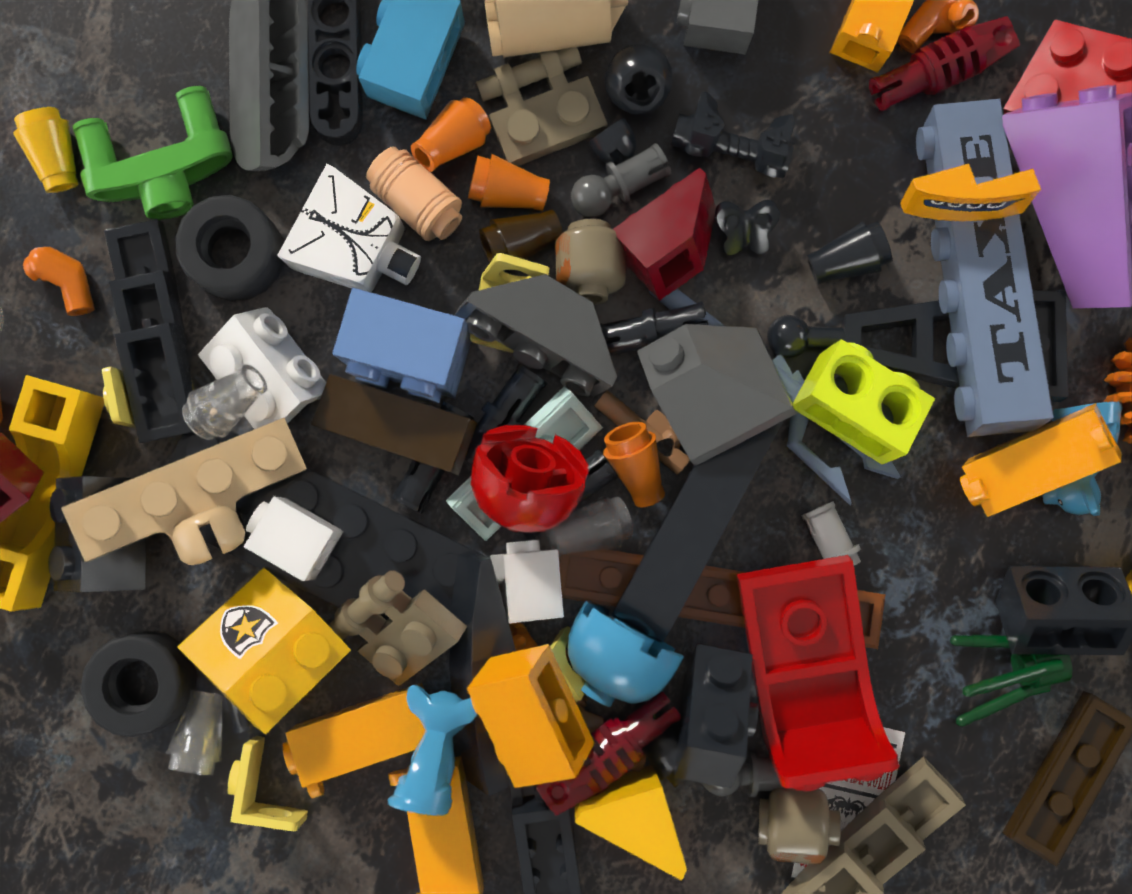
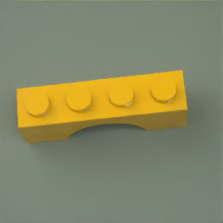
(56, 432)

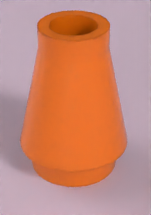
(453, 133)
(505, 185)
(635, 459)

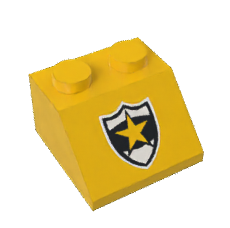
(264, 649)

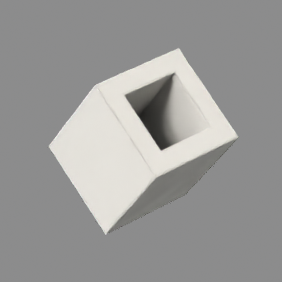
(291, 537)
(529, 582)

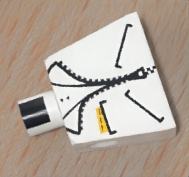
(347, 236)

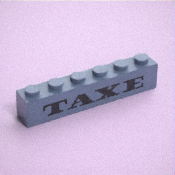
(985, 282)

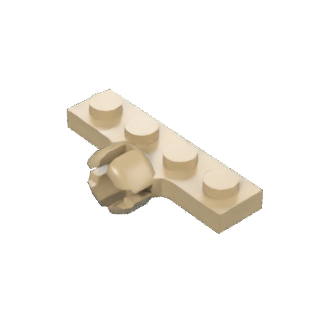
(187, 497)

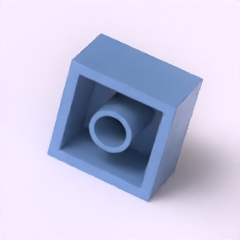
(402, 344)

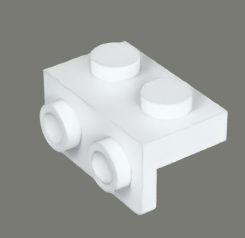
(264, 342)

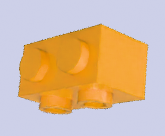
(531, 716)

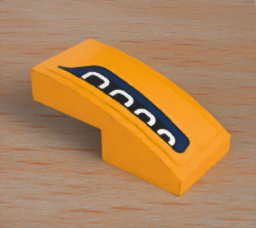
(957, 197)

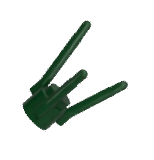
(1032, 671)

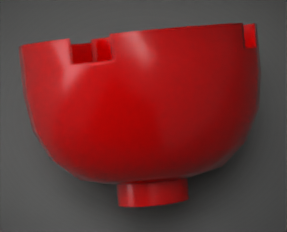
(527, 479)

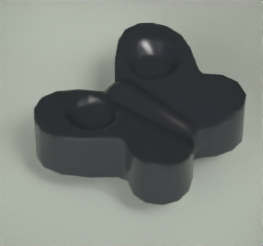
(746, 227)

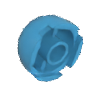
(618, 658)

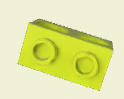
(859, 414)

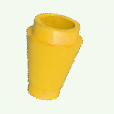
(48, 147)

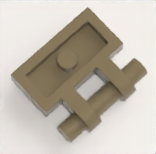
(548, 120)
(411, 636)

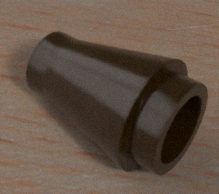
(520, 235)

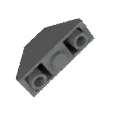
(545, 329)

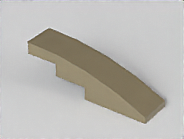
(883, 835)

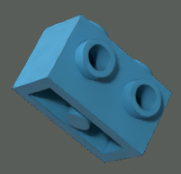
(410, 52)

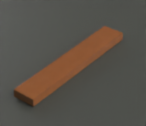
(715, 598)

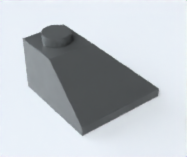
(715, 386)

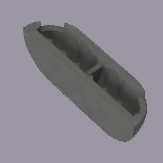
(268, 81)

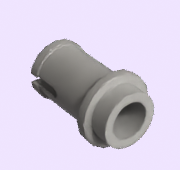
(830, 533)

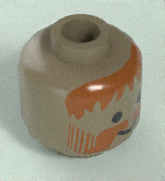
(590, 260)
(798, 825)

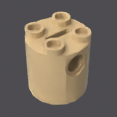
(549, 25)

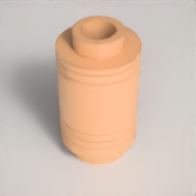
(414, 194)

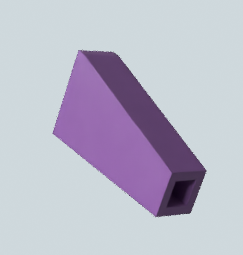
(1086, 188)

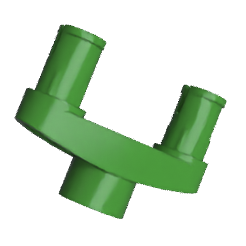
(161, 175)

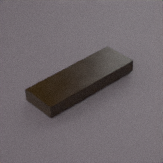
(394, 424)
(1070, 778)

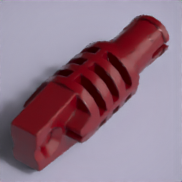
(946, 62)
(614, 753)

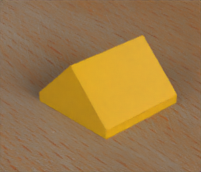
(636, 819)

